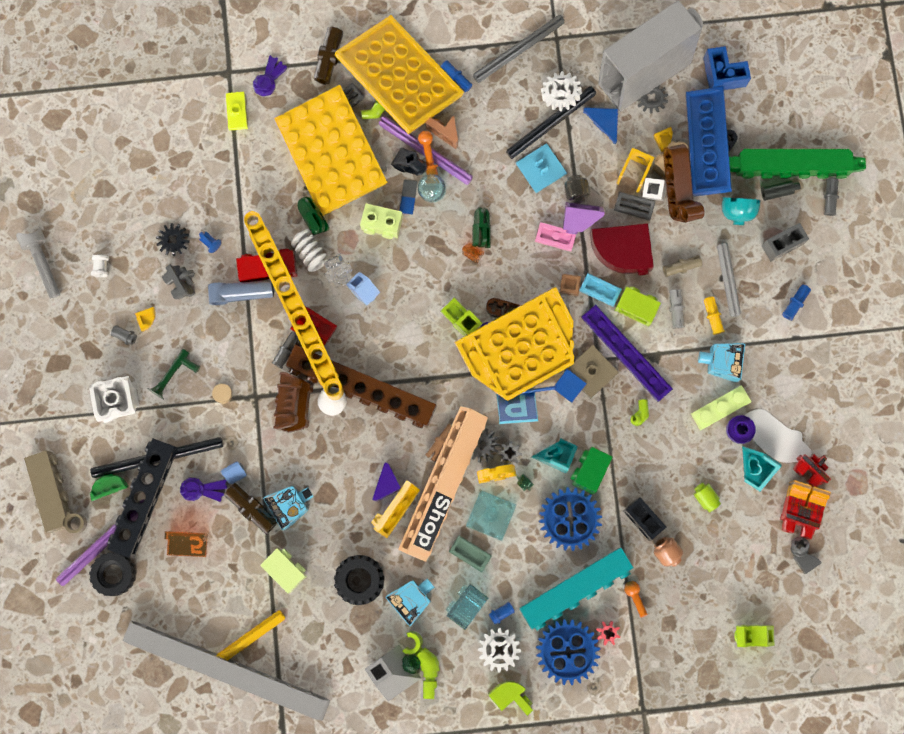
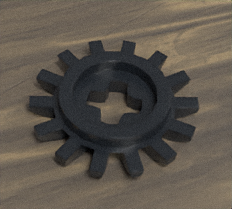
(180, 239)

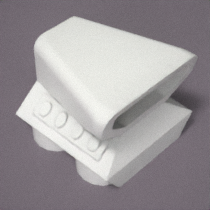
(113, 399)

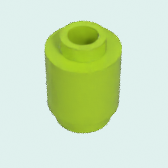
(707, 497)

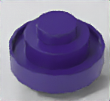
(740, 429)

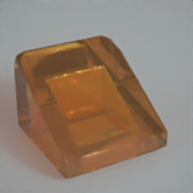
(472, 253)

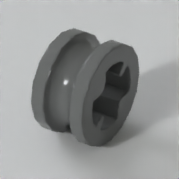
(800, 541)

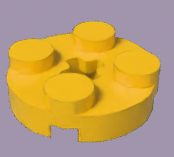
(496, 474)

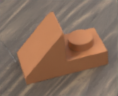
(445, 133)

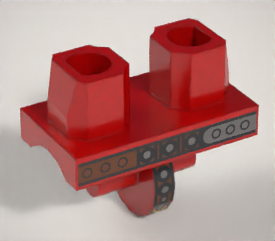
(818, 476)

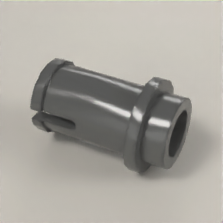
(128, 337)

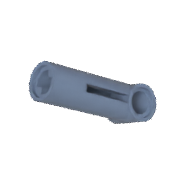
(223, 293)

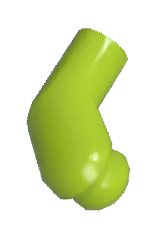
(374, 113)
(642, 415)

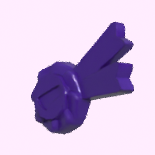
(264, 84)
(193, 489)

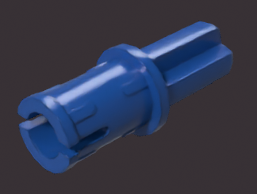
(456, 76)
(796, 302)

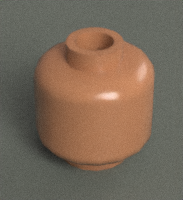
(668, 551)

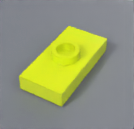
(236, 111)

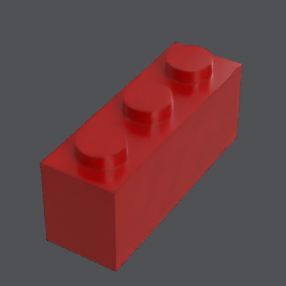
(251, 267)

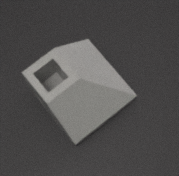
(389, 674)

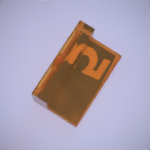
(186, 544)

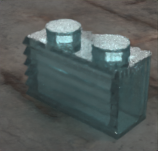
(467, 606)

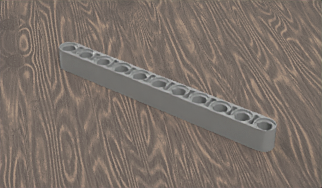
(226, 671)

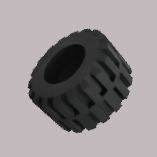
(341, 580)

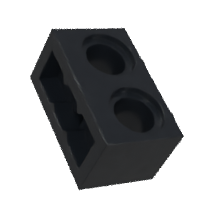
(644, 519)

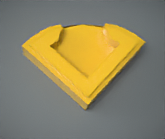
(663, 138)
(145, 318)

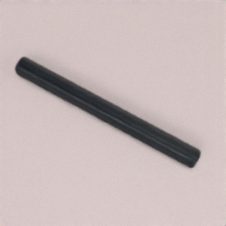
(548, 124)

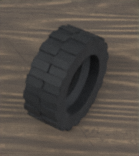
(97, 578)

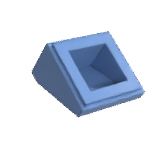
(234, 472)

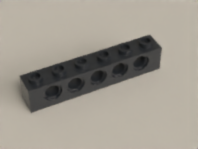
(145, 509)

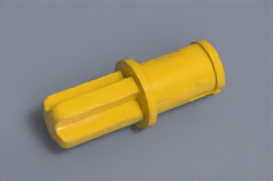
(713, 315)

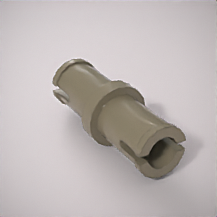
(682, 266)

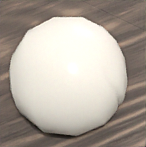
(329, 406)

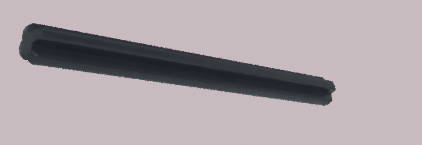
(133, 463)

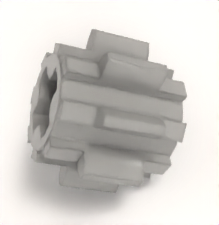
(505, 456)

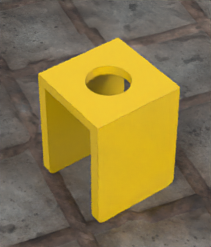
(633, 155)

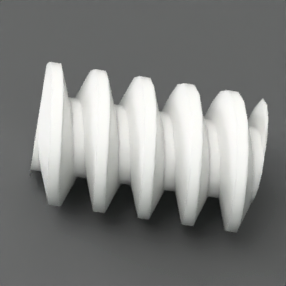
(307, 250)

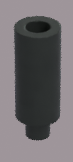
(779, 190)

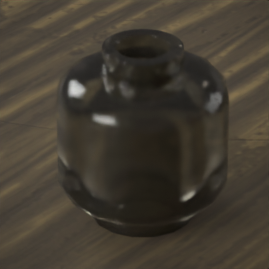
(576, 189)

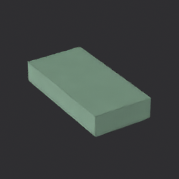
(470, 553)

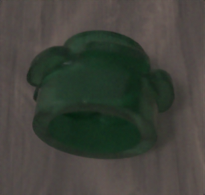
(524, 482)
(411, 664)

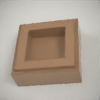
(570, 284)

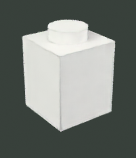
(654, 189)

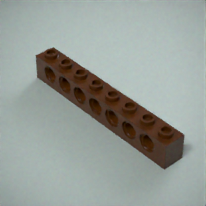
(426, 408)

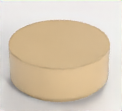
(222, 393)

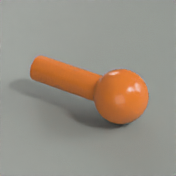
(632, 589)

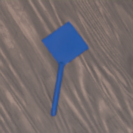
(568, 386)

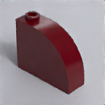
(624, 248)

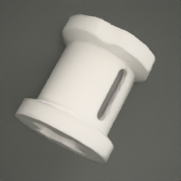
(100, 266)

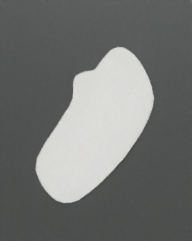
(776, 438)

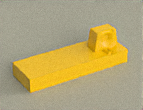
(387, 522)

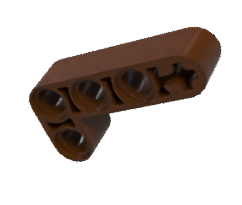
(679, 185)

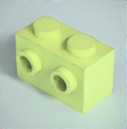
(381, 221)
(284, 570)

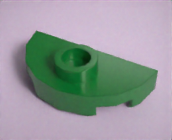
(107, 485)

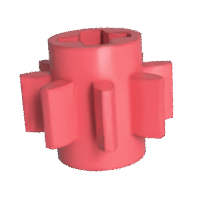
(612, 629)

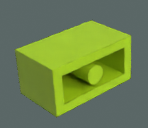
(638, 306)

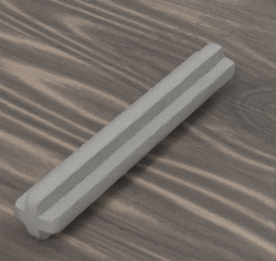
(728, 278)

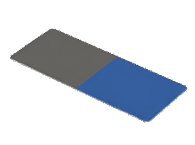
(408, 197)

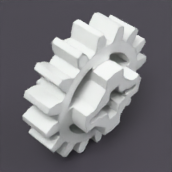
(561, 91)
(505, 656)

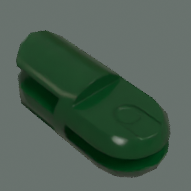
(312, 216)
(481, 228)

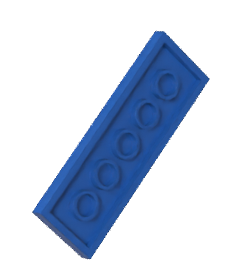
(708, 141)

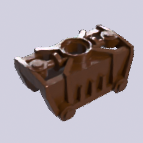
(292, 403)

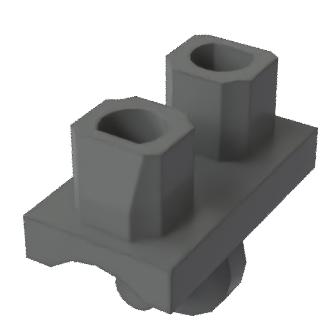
(182, 280)

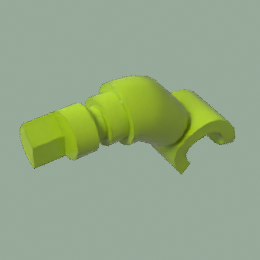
(429, 664)

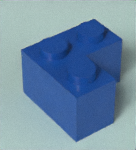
(722, 73)

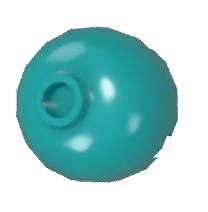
(740, 209)

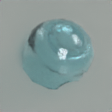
(432, 188)

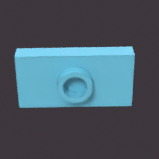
(600, 290)

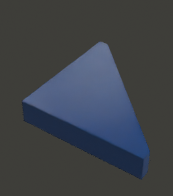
(605, 120)

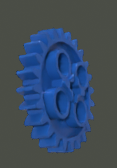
(552, 520)
(569, 670)

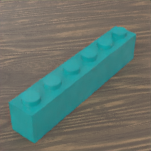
(576, 588)

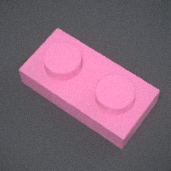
(555, 237)

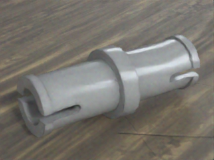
(677, 308)

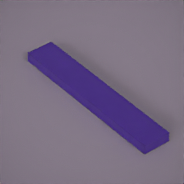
(626, 353)

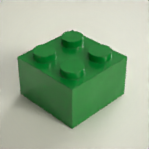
(591, 471)

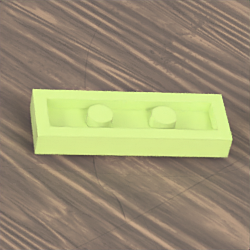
(721, 407)

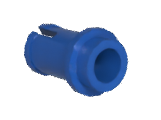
(501, 613)

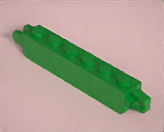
(796, 163)

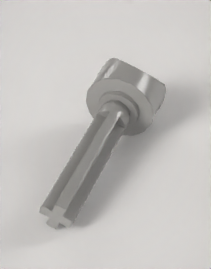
(33, 242)

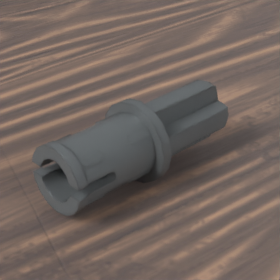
(831, 196)
(285, 350)

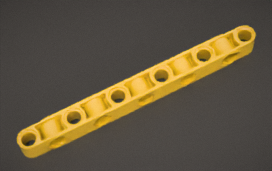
(293, 305)

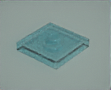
(491, 515)

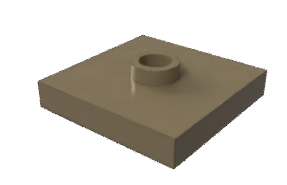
(593, 370)

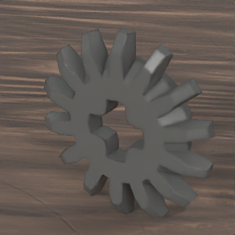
(659, 100)
(489, 449)

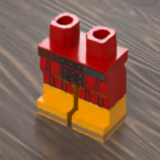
(804, 508)

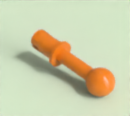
(425, 138)

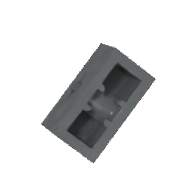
(785, 242)

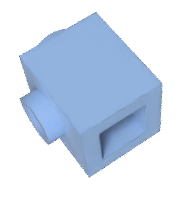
(363, 288)

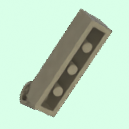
(50, 494)

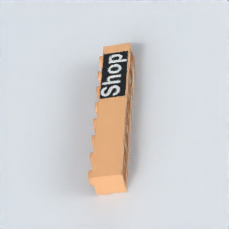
(443, 483)

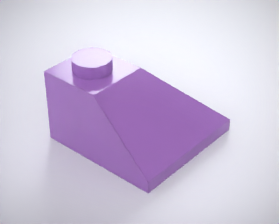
(580, 217)

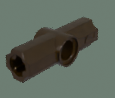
(326, 55)
(250, 508)

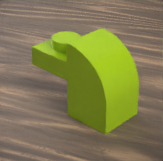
(462, 320)
(754, 635)
(508, 692)

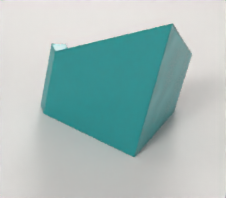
(558, 455)
(758, 468)

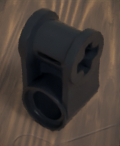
(409, 162)

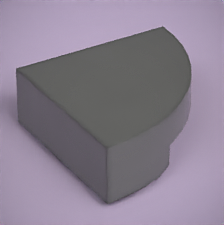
(807, 562)

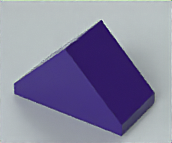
(386, 484)

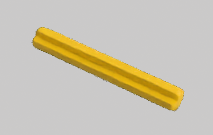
(252, 635)

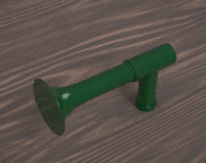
(180, 359)

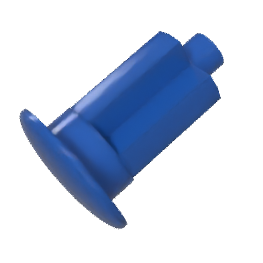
(210, 242)

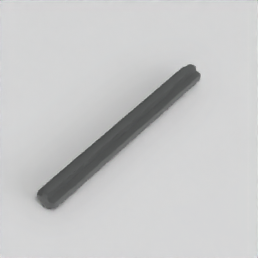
(518, 48)

